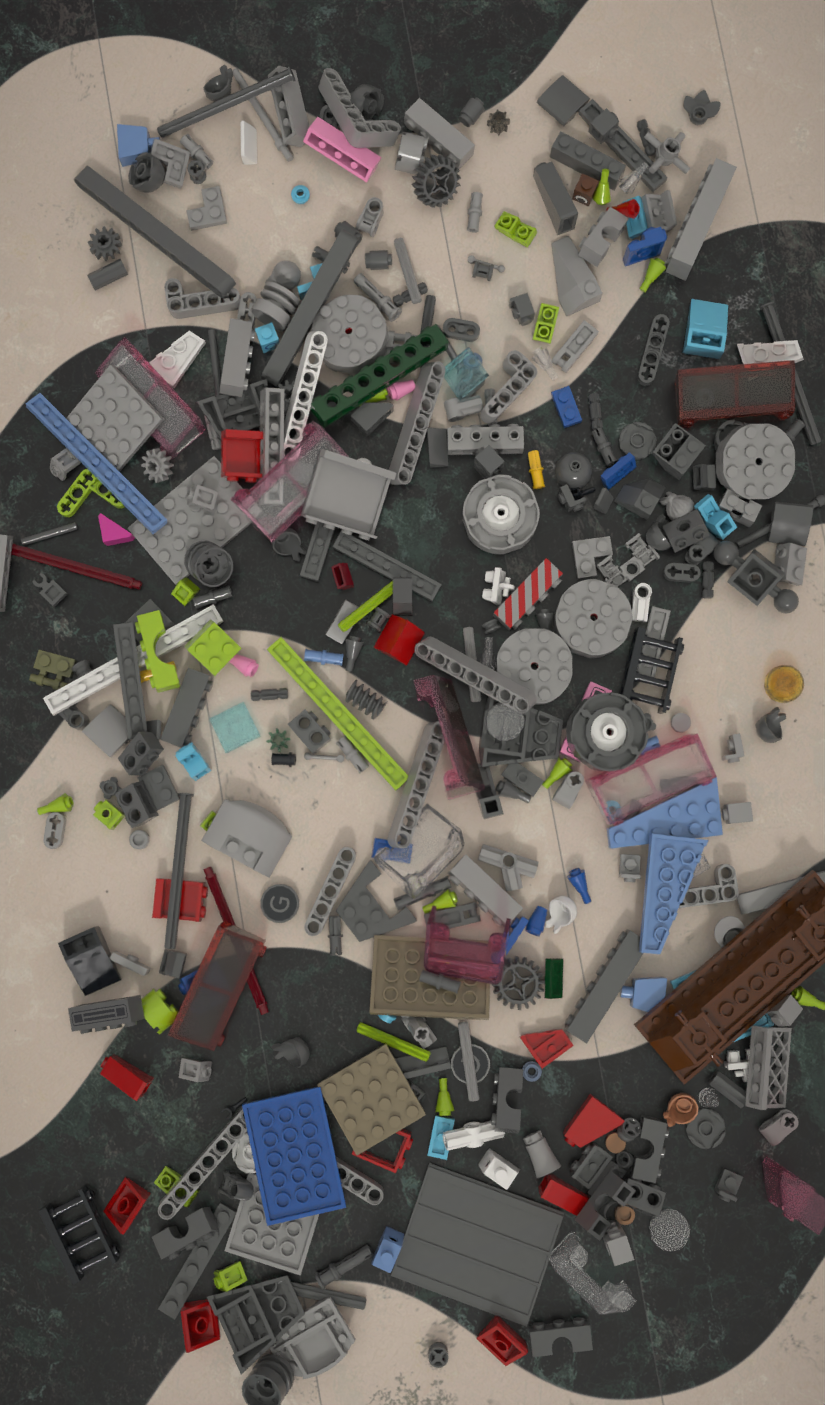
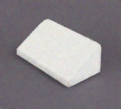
(248, 144)

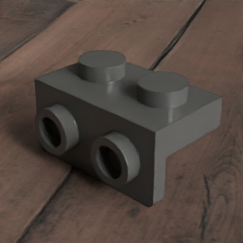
(590, 1164)

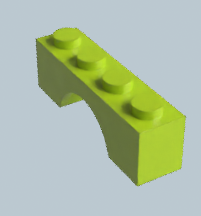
(152, 628)

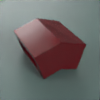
(346, 576)

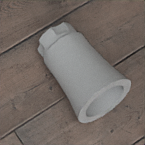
(541, 1154)

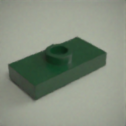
(553, 978)

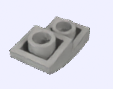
(334, 631)

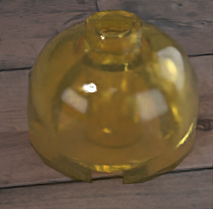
(784, 683)

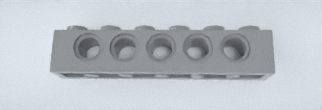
(273, 428)

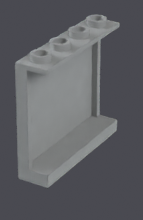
(346, 494)

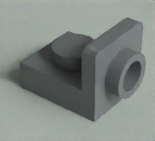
(728, 1185)

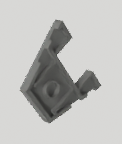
(364, 913)

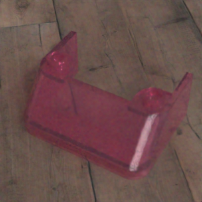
(463, 957)
(793, 1196)

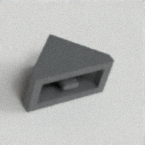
(402, 595)

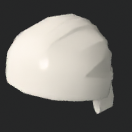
(562, 913)

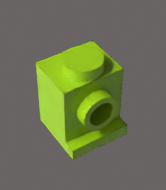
(114, 817)

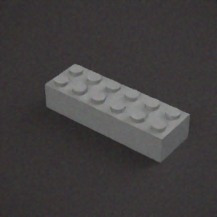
(699, 218)

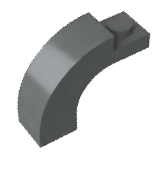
(488, 799)

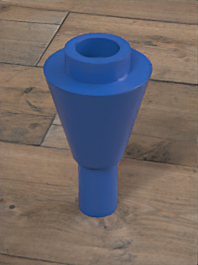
(578, 880)

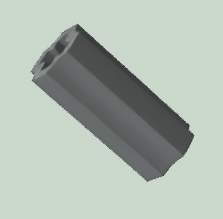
(107, 274)
(728, 1088)

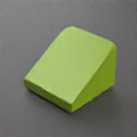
(185, 591)

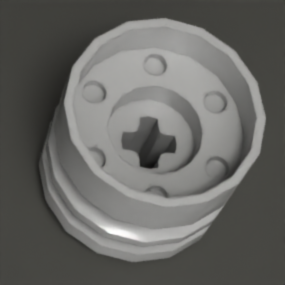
(275, 306)

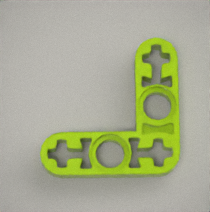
(93, 485)

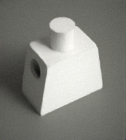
(498, 1168)

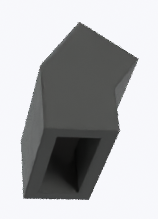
(704, 477)
(172, 963)

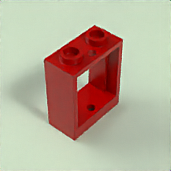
(399, 1160)

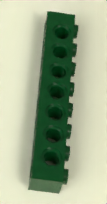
(327, 415)

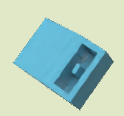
(706, 329)

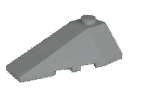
(573, 278)

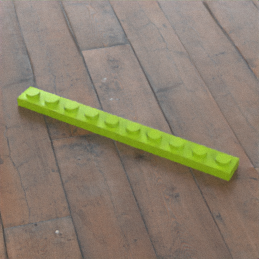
(338, 713)

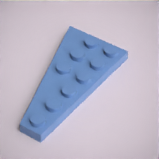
(684, 815)
(668, 877)

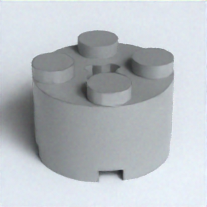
(410, 152)

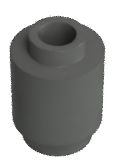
(471, 111)
(349, 228)
(378, 260)

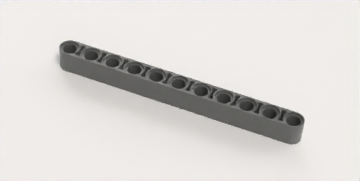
(155, 232)

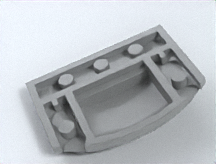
(248, 835)
(315, 1340)

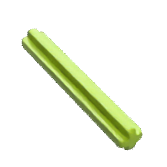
(367, 607)
(393, 1041)

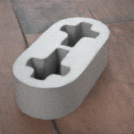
(243, 307)
(59, 832)

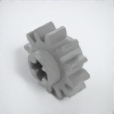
(157, 465)

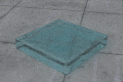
(464, 373)
(235, 727)

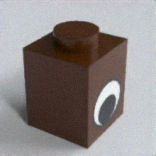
(585, 190)

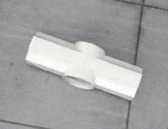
(471, 1135)

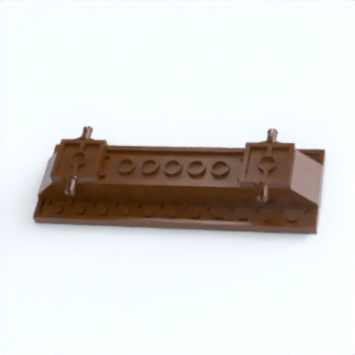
(740, 981)

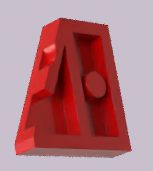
(546, 1045)

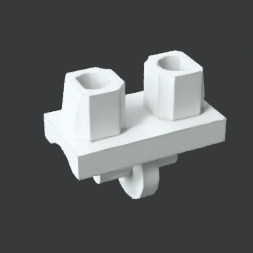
(500, 587)
(733, 1062)

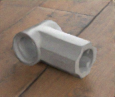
(458, 409)

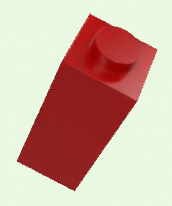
(126, 1076)
(591, 1122)
(562, 1194)

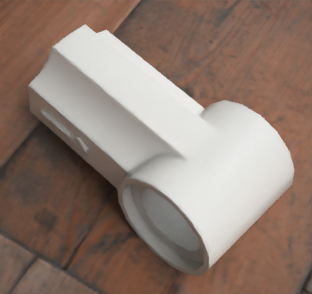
(640, 605)

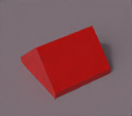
(399, 639)
(126, 1204)
(199, 1325)
(503, 1341)

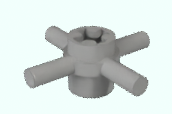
(667, 152)

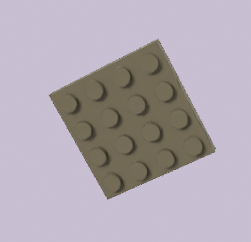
(371, 1099)

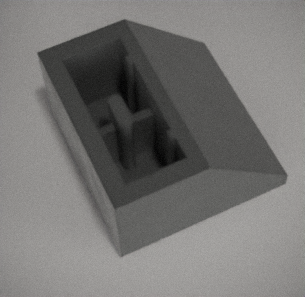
(678, 451)

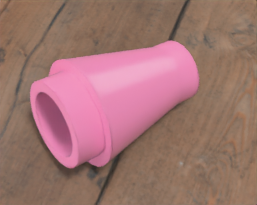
(400, 389)
(245, 665)

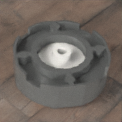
(625, 728)

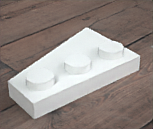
(770, 352)
(178, 358)

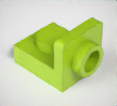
(230, 1277)

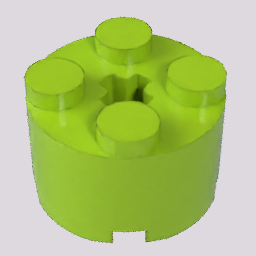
(157, 1011)

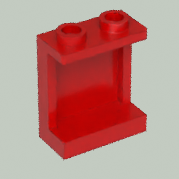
(240, 455)
(191, 900)

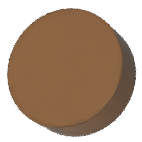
(614, 1143)
(624, 1215)

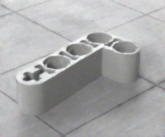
(203, 298)
(507, 391)
(717, 890)

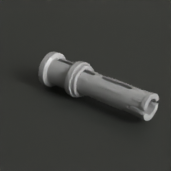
(383, 302)

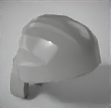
(285, 274)
(677, 505)

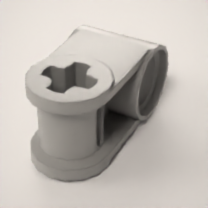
(369, 219)
(566, 792)
(777, 1128)

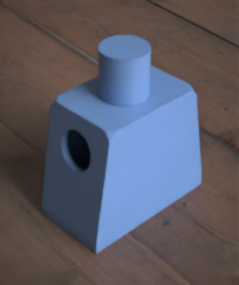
(132, 143)
(645, 992)
(387, 1250)

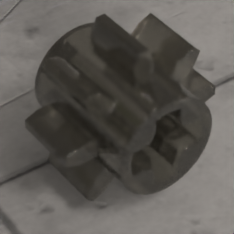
(499, 117)

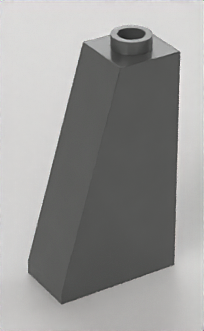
(555, 197)

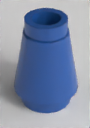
(537, 921)

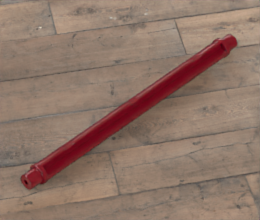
(76, 567)
(226, 916)

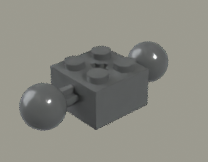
(756, 590)

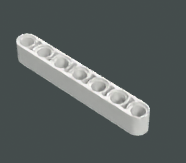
(300, 385)

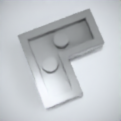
(174, 158)
(210, 215)
(585, 552)

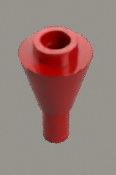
(629, 208)

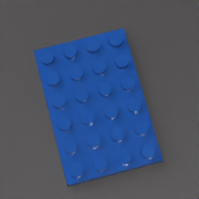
(294, 1155)

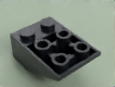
(90, 960)

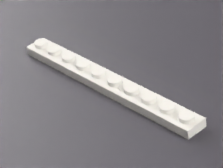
(109, 672)

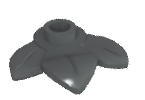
(701, 106)

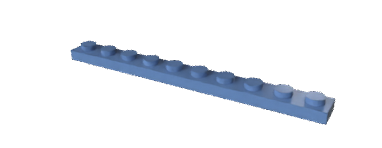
(96, 463)

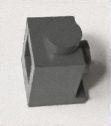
(522, 309)

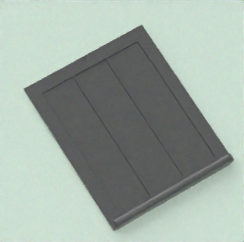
(478, 1244)

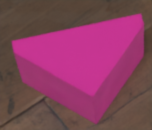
(112, 532)

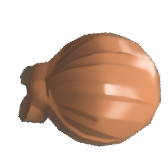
(681, 1109)

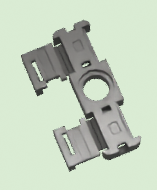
(643, 557)

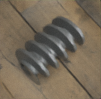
(365, 700)

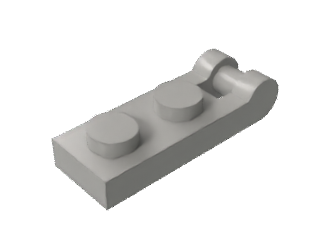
(575, 346)

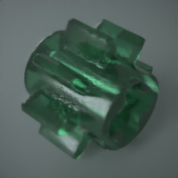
(282, 743)

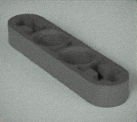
(652, 349)

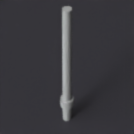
(263, 116)

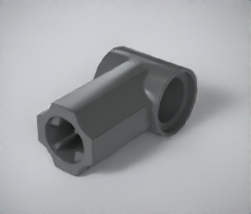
(70, 715)

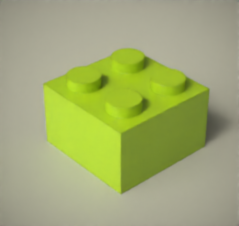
(212, 647)

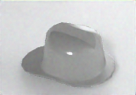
(727, 929)

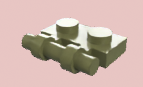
(53, 664)

